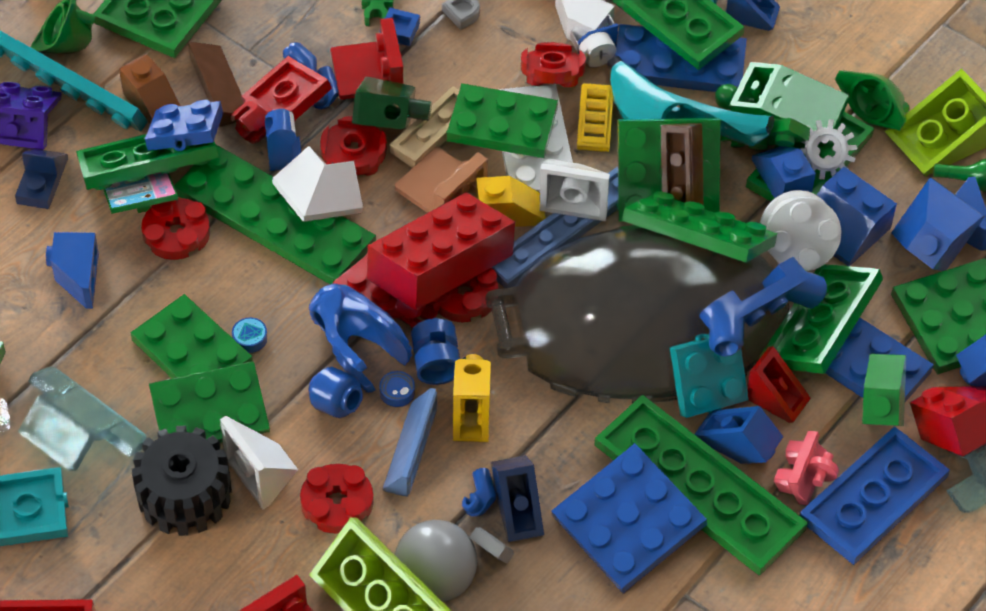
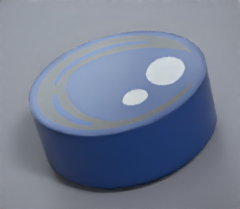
(397, 389)

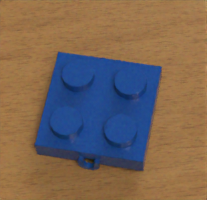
(188, 123)

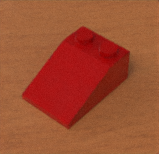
(952, 417)

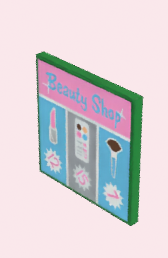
(140, 194)

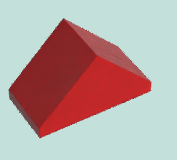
(776, 387)

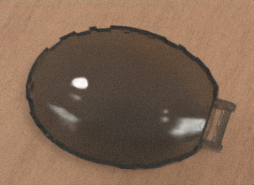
(613, 305)

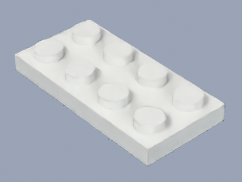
(528, 168)

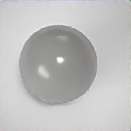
(439, 557)

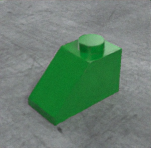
(884, 390)

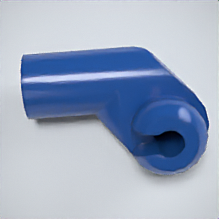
(301, 54)
(330, 97)
(483, 496)

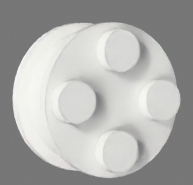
(804, 228)

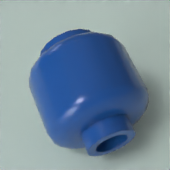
(335, 392)

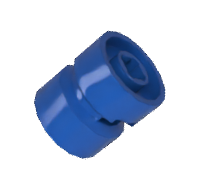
(435, 350)

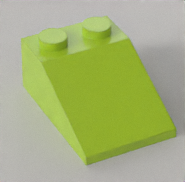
(944, 125)

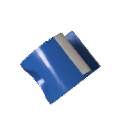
(281, 138)

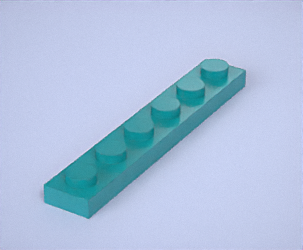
(71, 83)

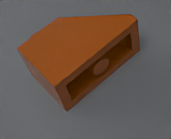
(146, 86)

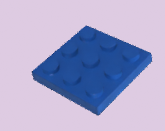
(629, 518)

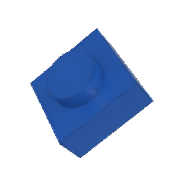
(405, 25)

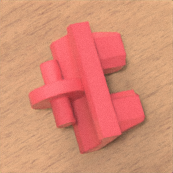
(810, 468)

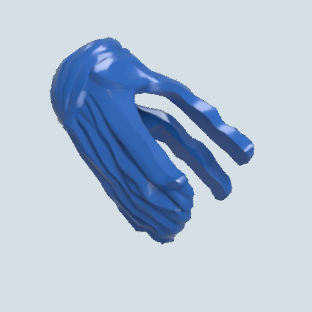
(348, 313)

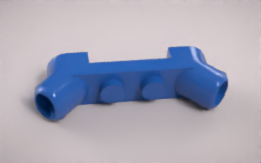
(729, 314)

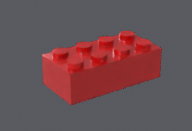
(440, 250)

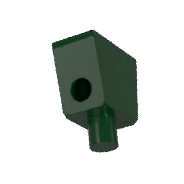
(377, 102)

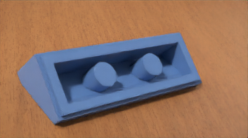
(411, 444)

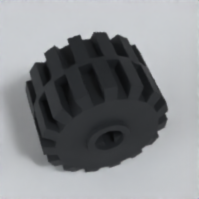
(182, 480)

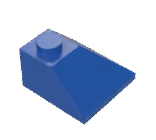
(936, 225)

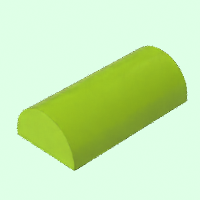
(369, 577)

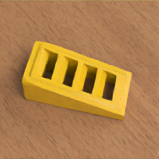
(597, 98)

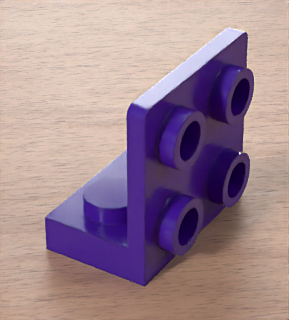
(25, 114)

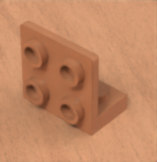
(441, 179)

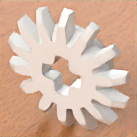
(840, 147)

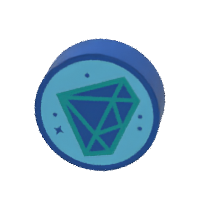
(250, 334)

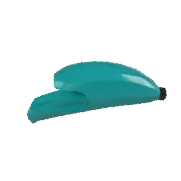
(642, 99)

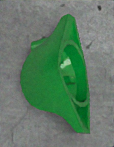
(65, 29)
(874, 98)

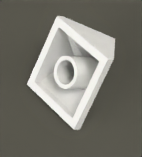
(319, 188)
(573, 190)
(257, 461)

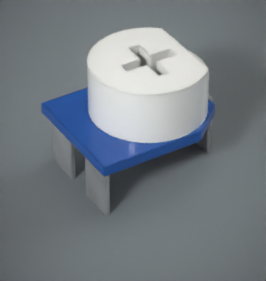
(598, 44)

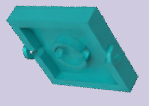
(706, 379)
(32, 506)

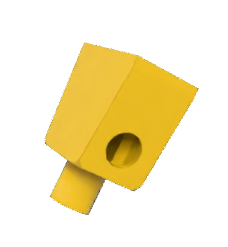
(471, 383)

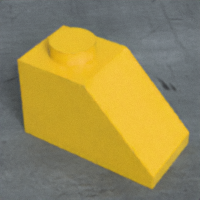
(511, 199)

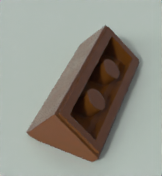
(216, 78)
(682, 161)

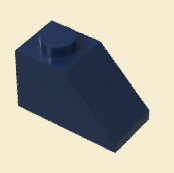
(518, 497)

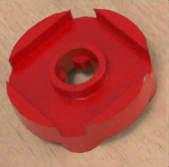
(553, 65)
(369, 139)
(177, 245)
(471, 304)
(331, 479)

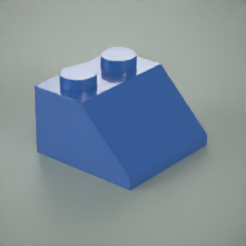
(862, 213)

